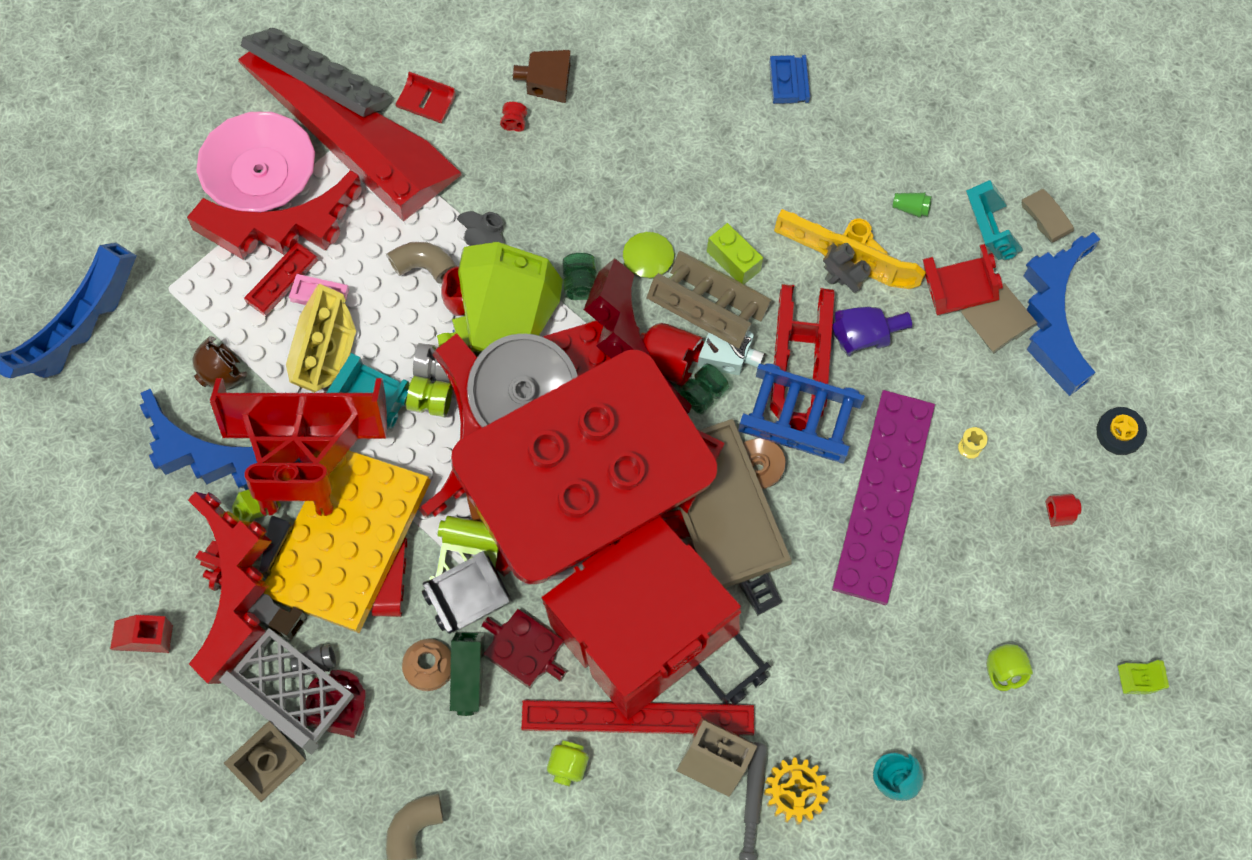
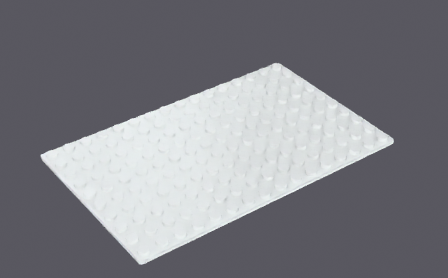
(386, 309)

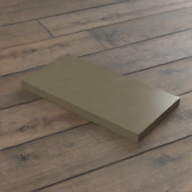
(732, 518)

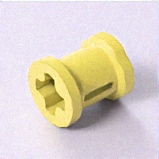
(975, 435)

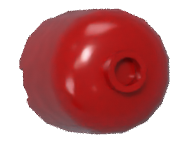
(673, 350)

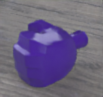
(866, 327)

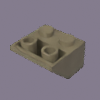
(716, 757)

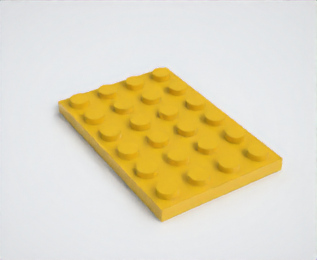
(340, 560)

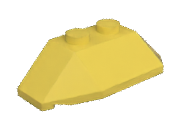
(320, 340)

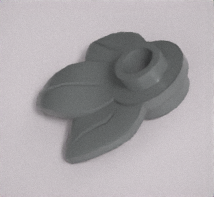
(481, 228)

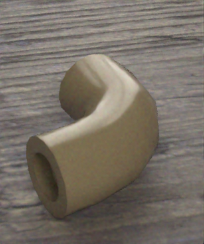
(421, 256)
(408, 822)

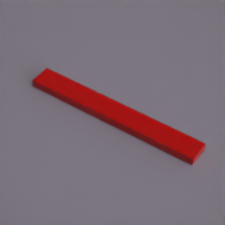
(653, 718)

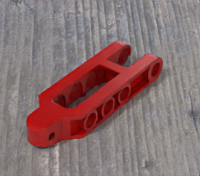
(817, 333)

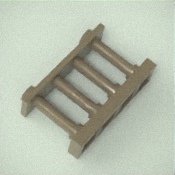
(701, 311)

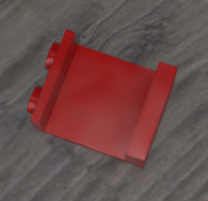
(963, 283)

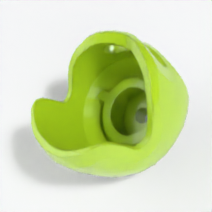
(1006, 663)

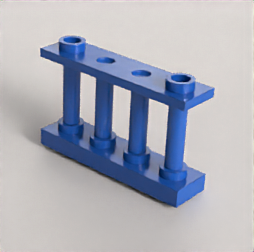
(807, 439)

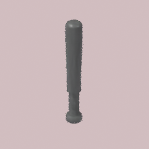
(754, 790)

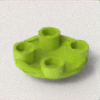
(648, 254)

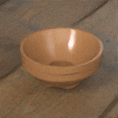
(431, 678)

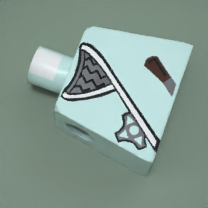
(728, 357)

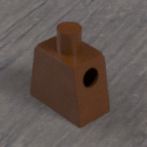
(546, 74)

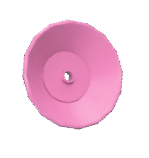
(250, 144)

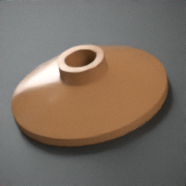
(770, 457)

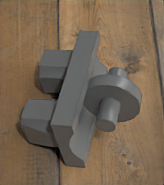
(842, 269)

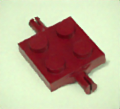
(523, 648)

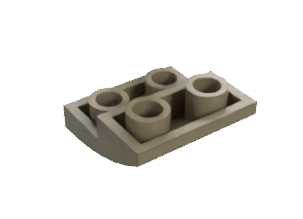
(1000, 320)

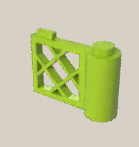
(464, 537)

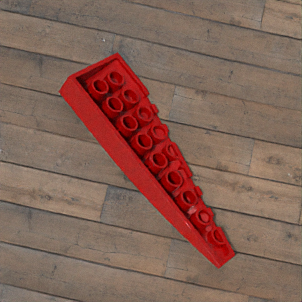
(386, 156)

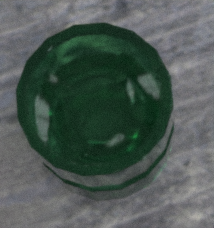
(579, 275)
(708, 384)

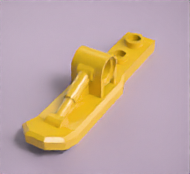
(859, 236)

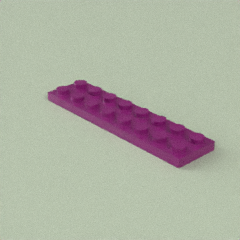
(883, 498)

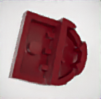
(350, 718)

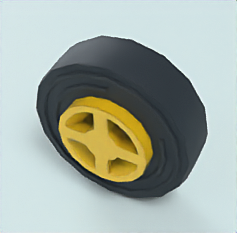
(1130, 425)

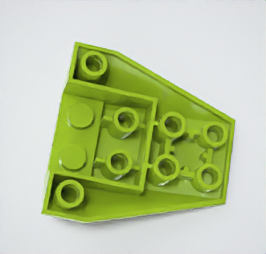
(506, 292)

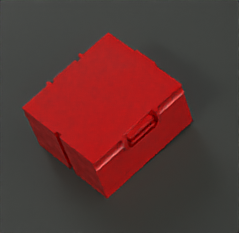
(642, 614)

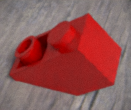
(142, 634)

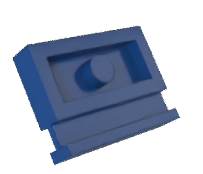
(789, 79)

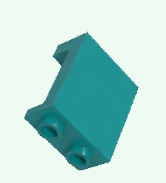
(984, 201)
(359, 378)

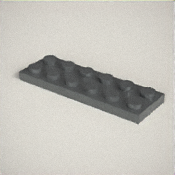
(317, 71)

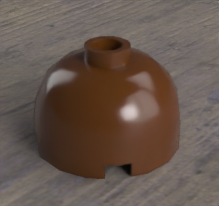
(216, 362)

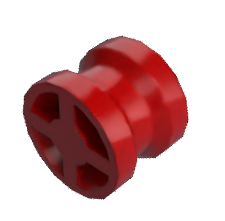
(513, 116)

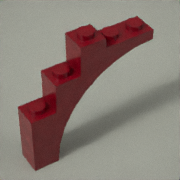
(612, 307)

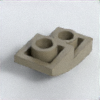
(1048, 214)

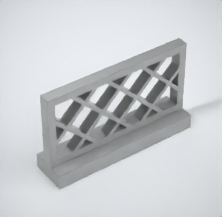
(266, 704)

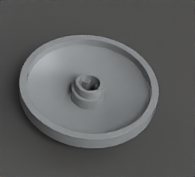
(514, 374)

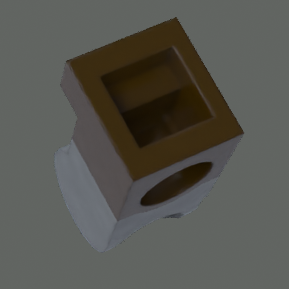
(277, 619)

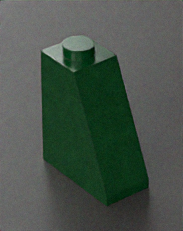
(466, 672)

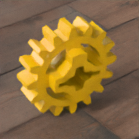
(797, 803)

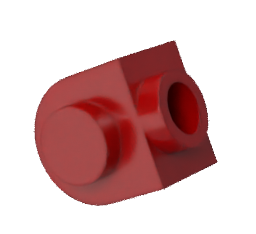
(1063, 509)

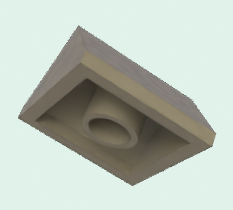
(264, 761)

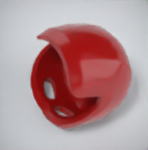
(452, 293)

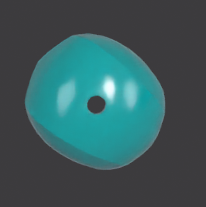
(898, 776)

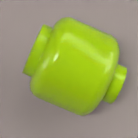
(567, 763)

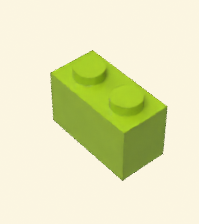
(734, 254)

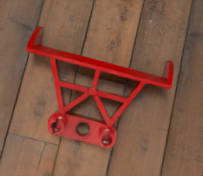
(296, 426)

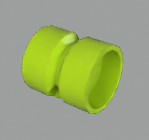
(427, 396)

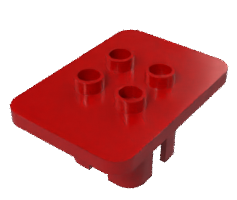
(583, 466)

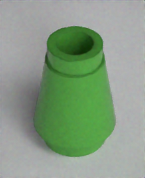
(913, 203)

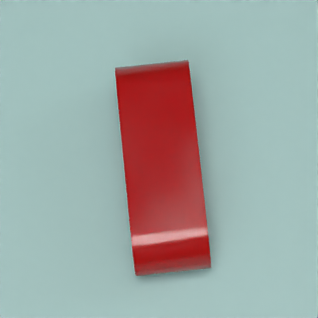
(392, 591)

